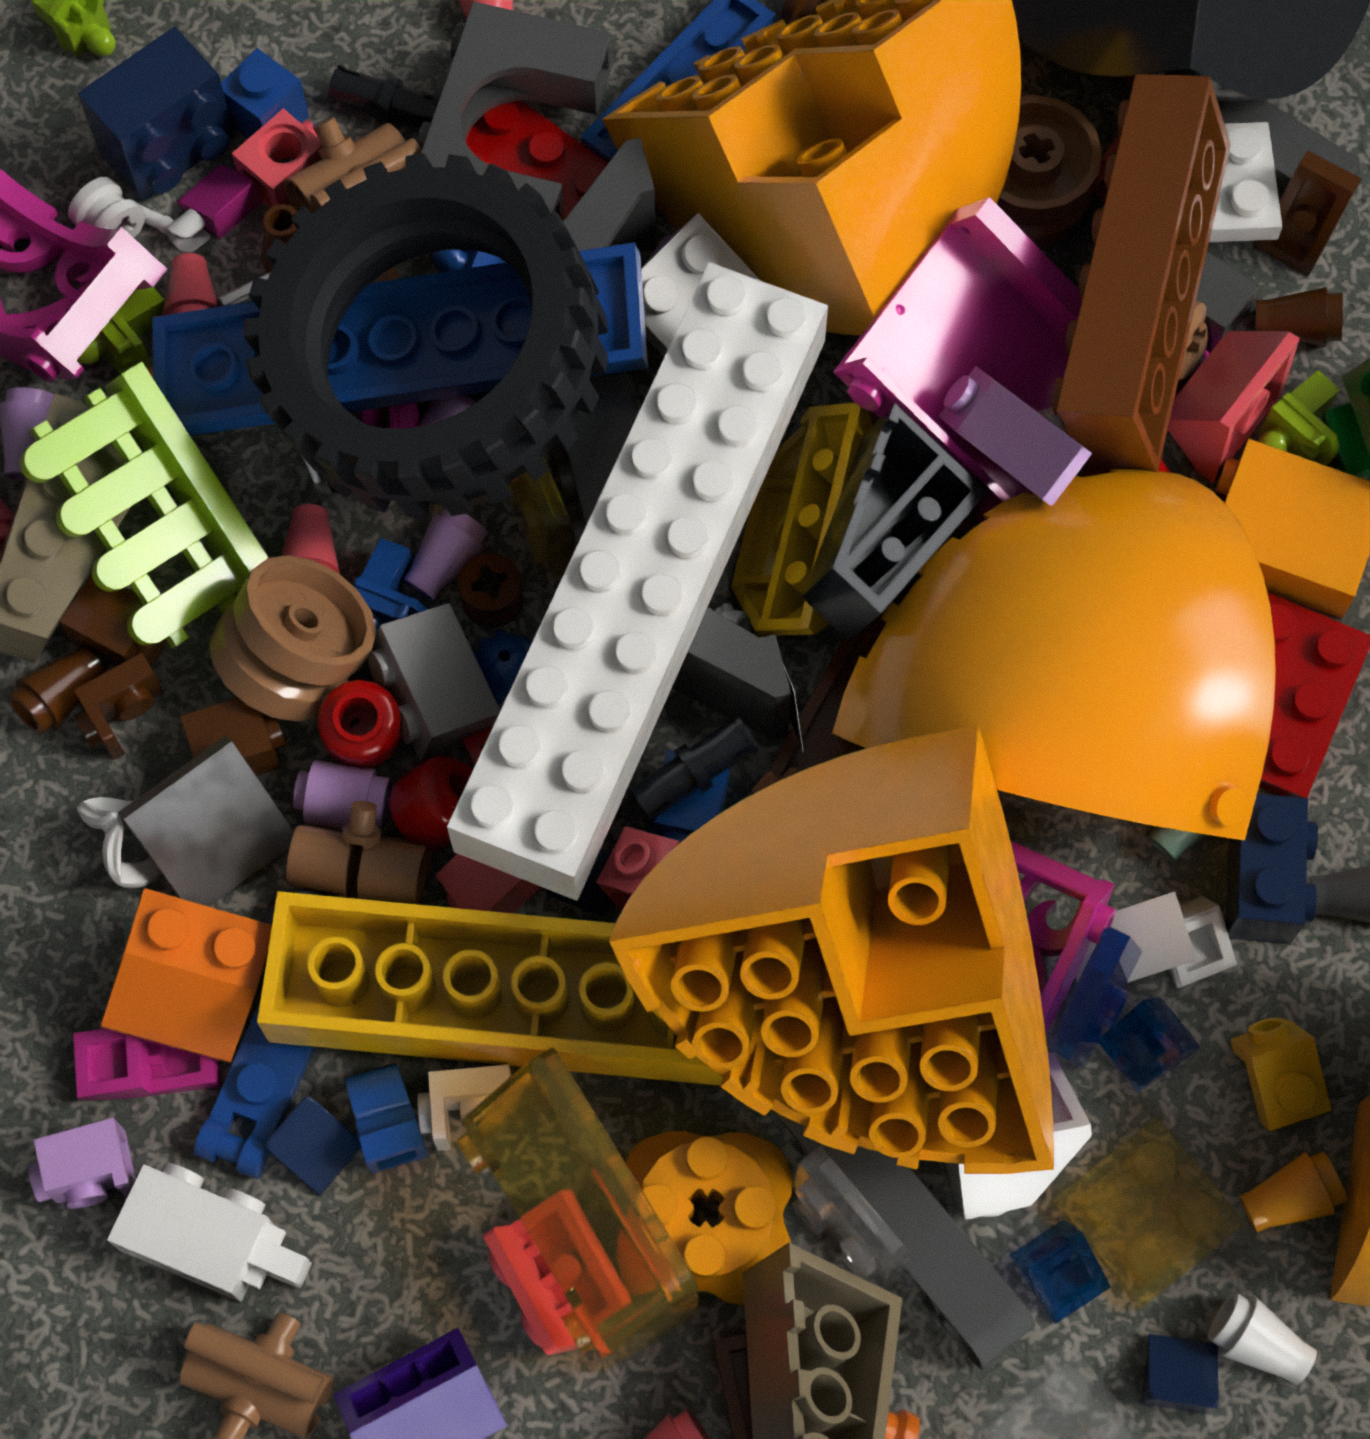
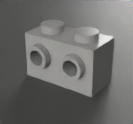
(433, 680)

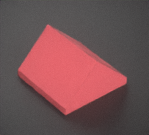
(1230, 396)

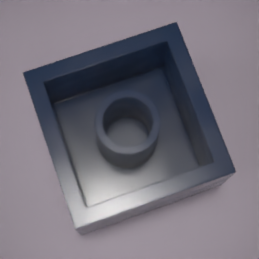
(158, 114)

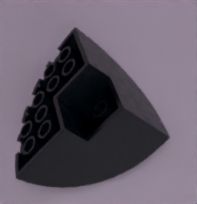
(1242, 44)

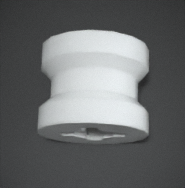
(103, 206)

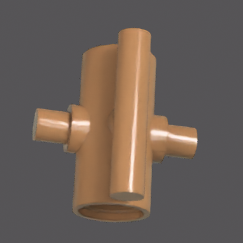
(345, 161)
(358, 860)
(255, 1378)

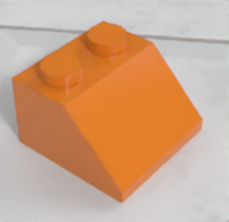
(187, 976)

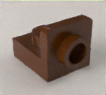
(120, 692)

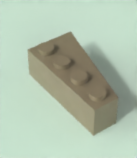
(38, 561)
(818, 1349)

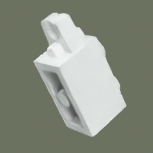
(202, 1235)

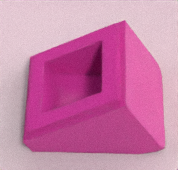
(222, 199)

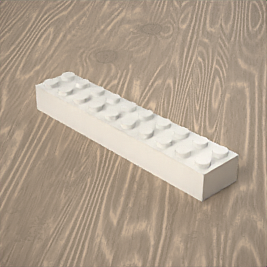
(639, 583)

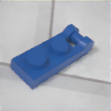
(256, 1090)

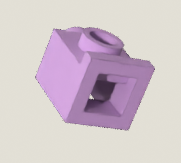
(82, 1165)

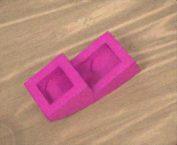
(129, 1067)

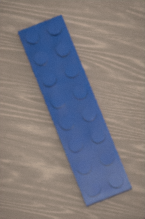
(395, 343)

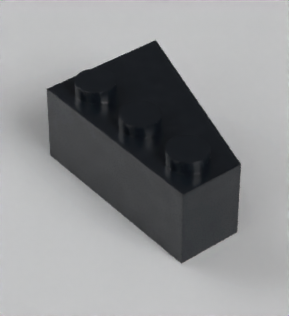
(888, 521)

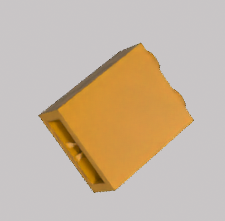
(1302, 523)

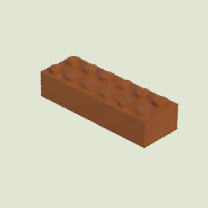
(1143, 272)

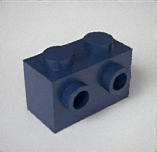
(1268, 872)

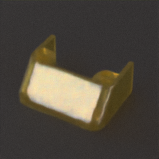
(581, 1210)

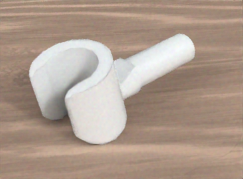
(184, 232)

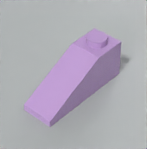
(1013, 434)

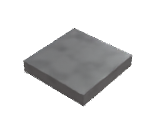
(209, 824)

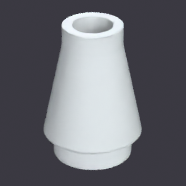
(1258, 1338)

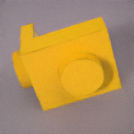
(1282, 1072)

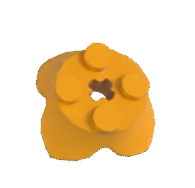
(737, 1171)

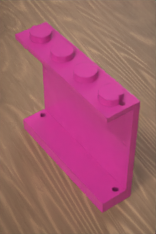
(968, 302)

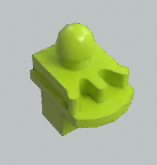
(78, 25)
(120, 338)
(1295, 421)

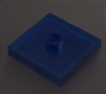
(1096, 998)

